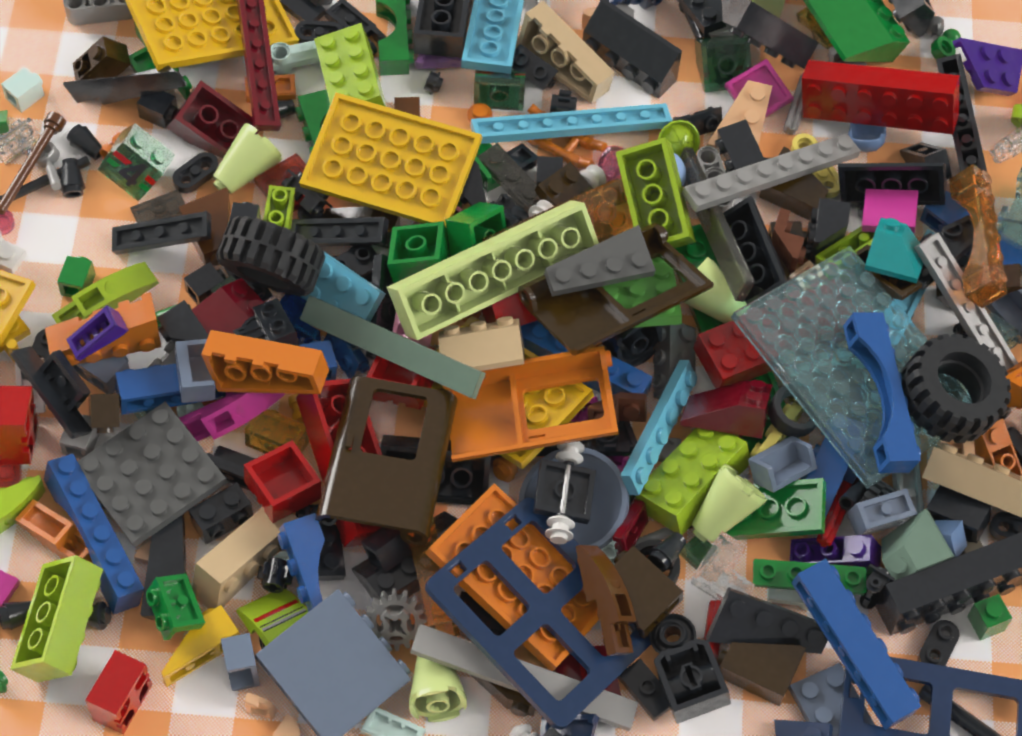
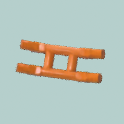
(567, 151)

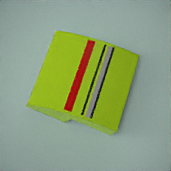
(271, 614)

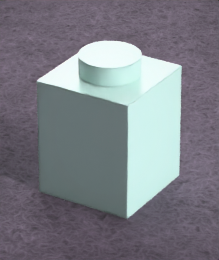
(23, 89)

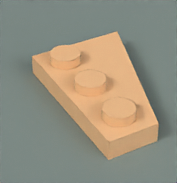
(749, 105)

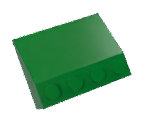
(860, 29)

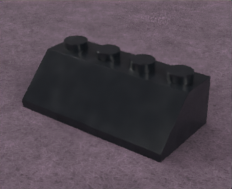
(769, 31)
(632, 49)
(927, 178)
(755, 247)
(460, 481)
(402, 575)

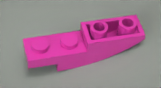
(227, 413)

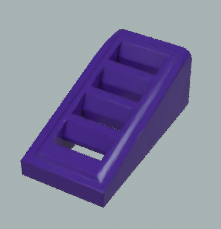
(109, 334)

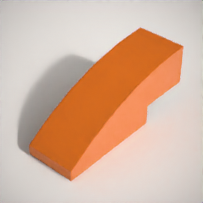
(53, 531)

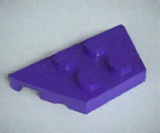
(992, 66)

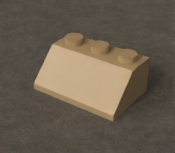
(484, 344)

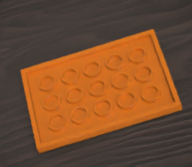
(531, 554)

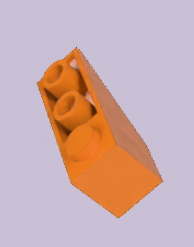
(998, 448)

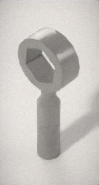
(47, 162)

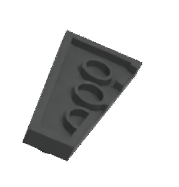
(606, 263)

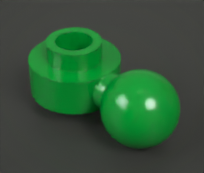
(943, 45)

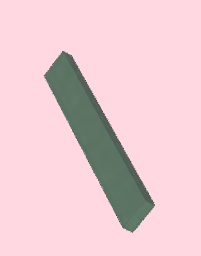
(393, 347)

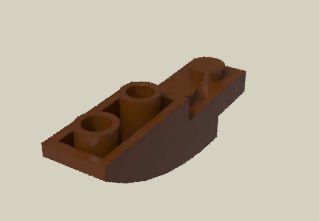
(607, 589)

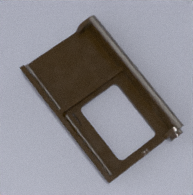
(593, 315)
(386, 488)

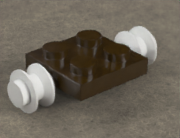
(566, 184)

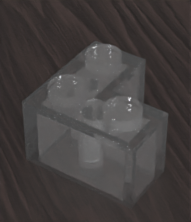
(717, 568)

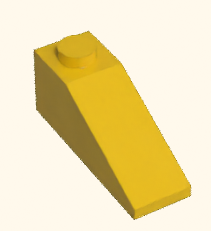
(199, 645)

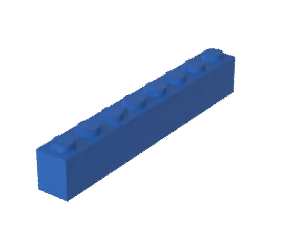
(151, 386)

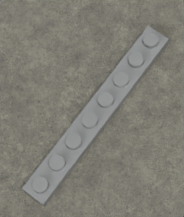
(770, 172)

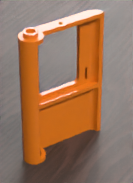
(497, 417)

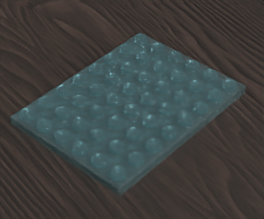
(805, 345)

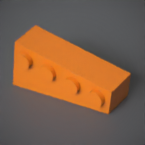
(142, 332)
(263, 365)

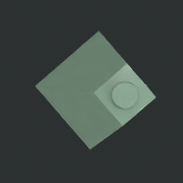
(914, 546)

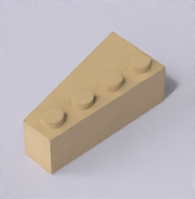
(563, 49)
(975, 478)
(236, 559)

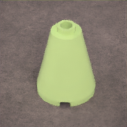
(245, 160)
(719, 300)
(726, 504)
(436, 692)

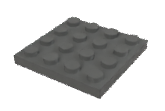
(151, 474)

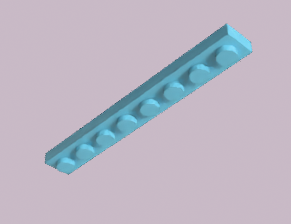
(571, 123)

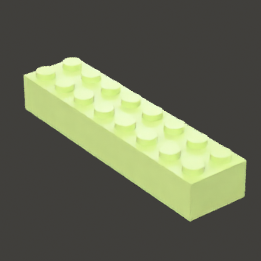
(490, 270)

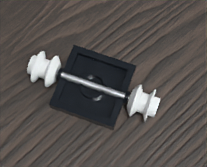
(564, 492)

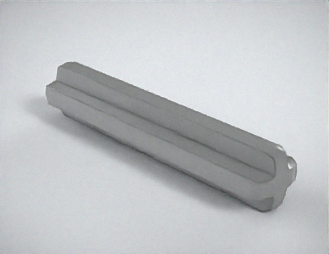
(795, 112)

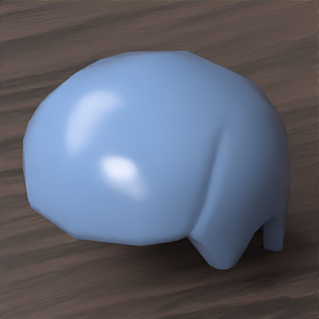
(867, 137)

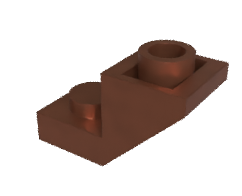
(787, 244)
(626, 405)

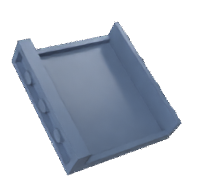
(333, 666)

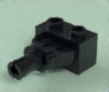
(269, 324)

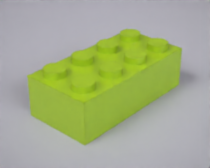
(349, 65)
(655, 189)
(685, 476)
(57, 619)

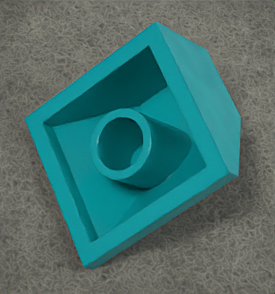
(894, 251)

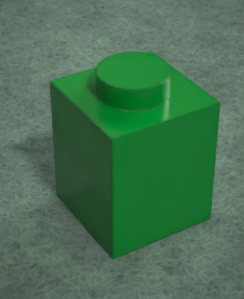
(75, 275)
(989, 617)

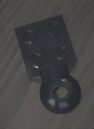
(687, 670)

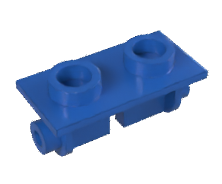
(348, 359)

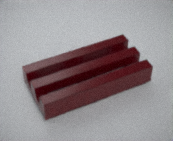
(631, 528)

